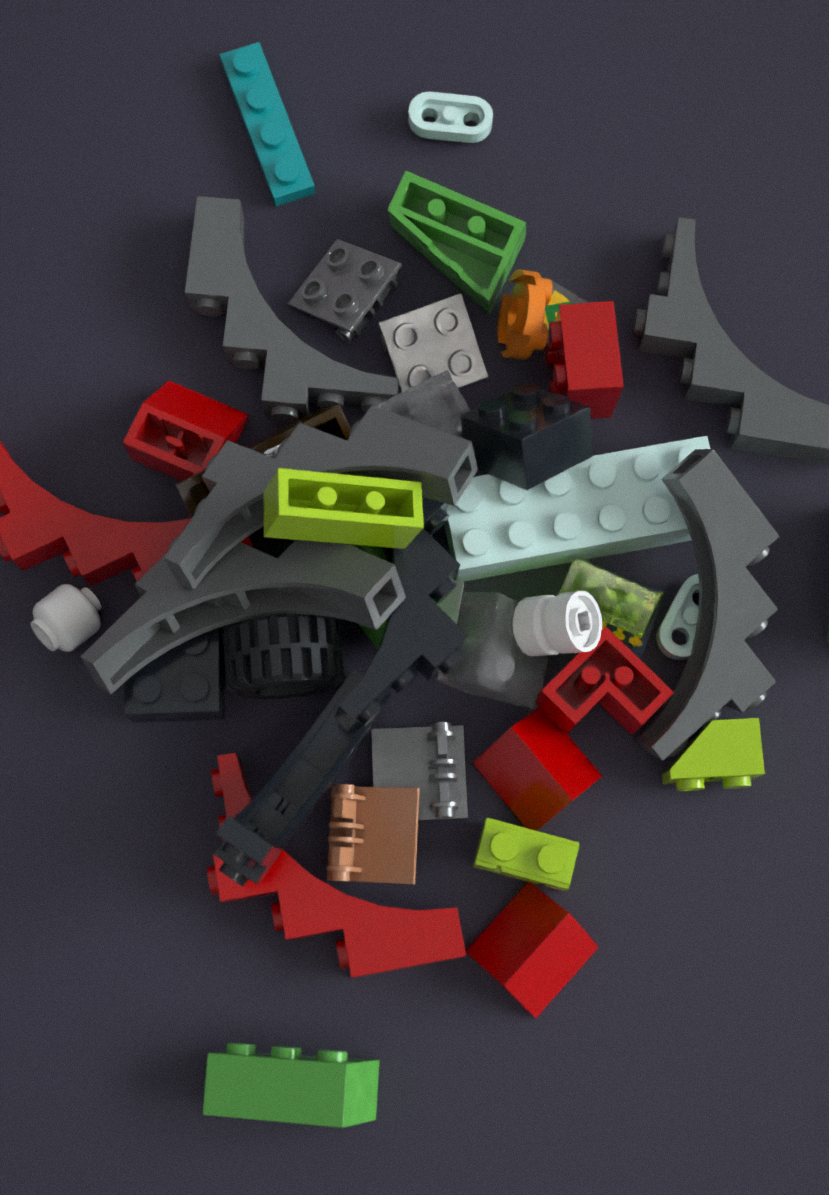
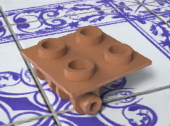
(373, 834)

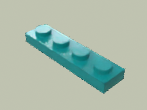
(267, 124)

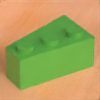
(458, 236)
(291, 1086)

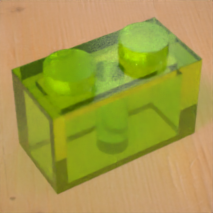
(619, 598)

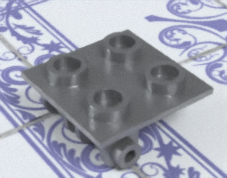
(347, 288)
(433, 341)
(424, 760)

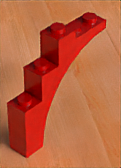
(99, 547)
(374, 935)

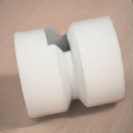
(557, 624)

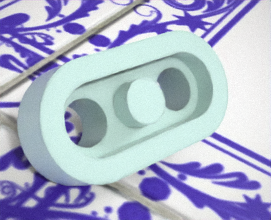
(450, 114)
(680, 617)

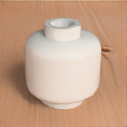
(66, 618)

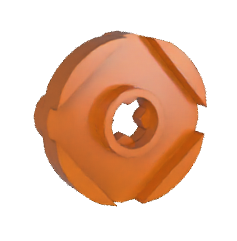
(523, 314)

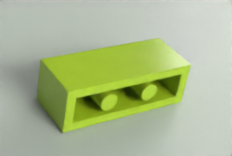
(342, 508)

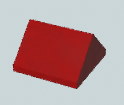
(536, 769)
(532, 948)

